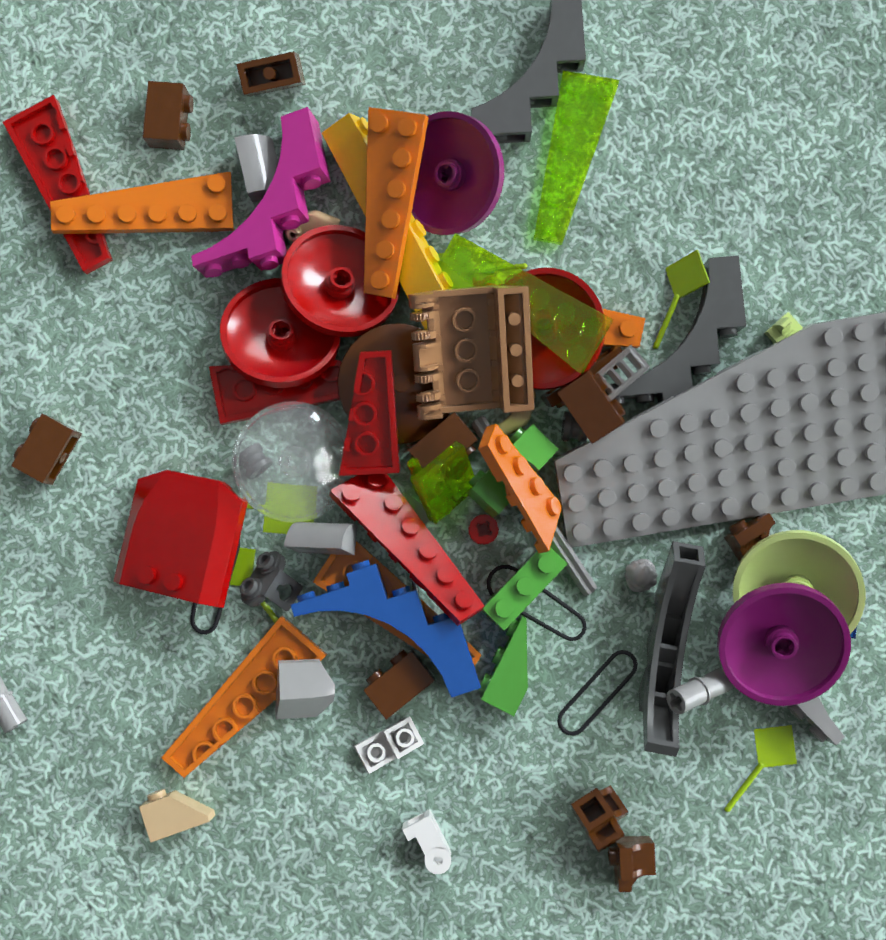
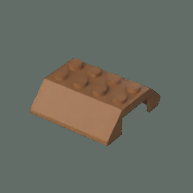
(473, 350)

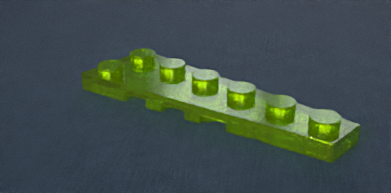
(555, 317)

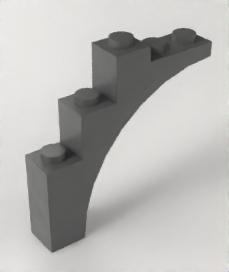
(719, 312)
(667, 645)

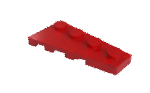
(372, 419)

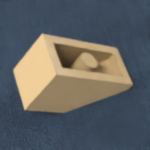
(172, 813)

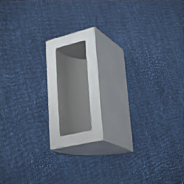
(257, 163)
(322, 538)

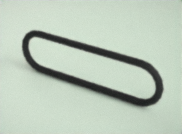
(613, 694)

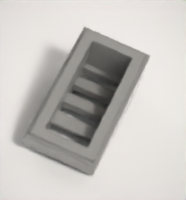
(637, 361)

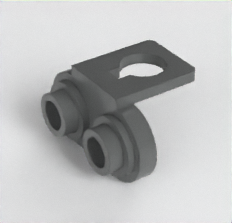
(265, 581)

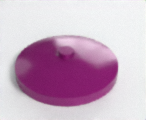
(457, 174)
(783, 644)

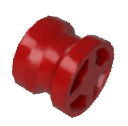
(479, 529)

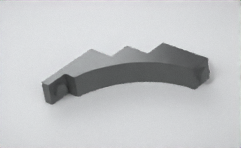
(563, 49)

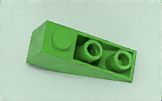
(509, 677)

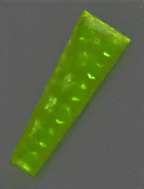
(575, 134)

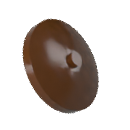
(399, 340)

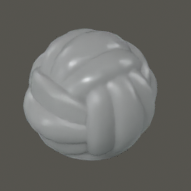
(641, 575)

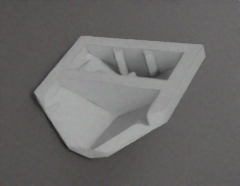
(302, 689)

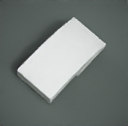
(388, 744)

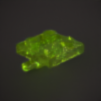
(442, 482)

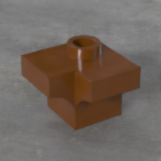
(746, 535)
(599, 815)
(631, 859)

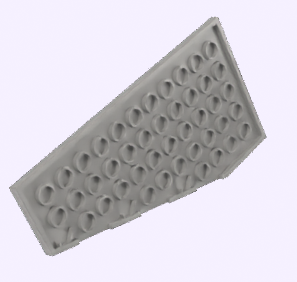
(753, 440)

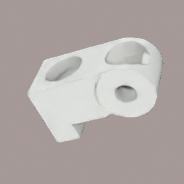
(431, 840)

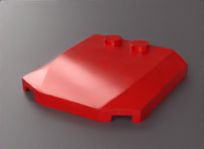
(181, 537)

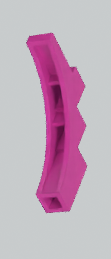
(283, 207)

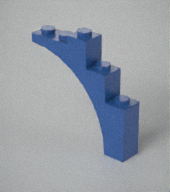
(367, 596)

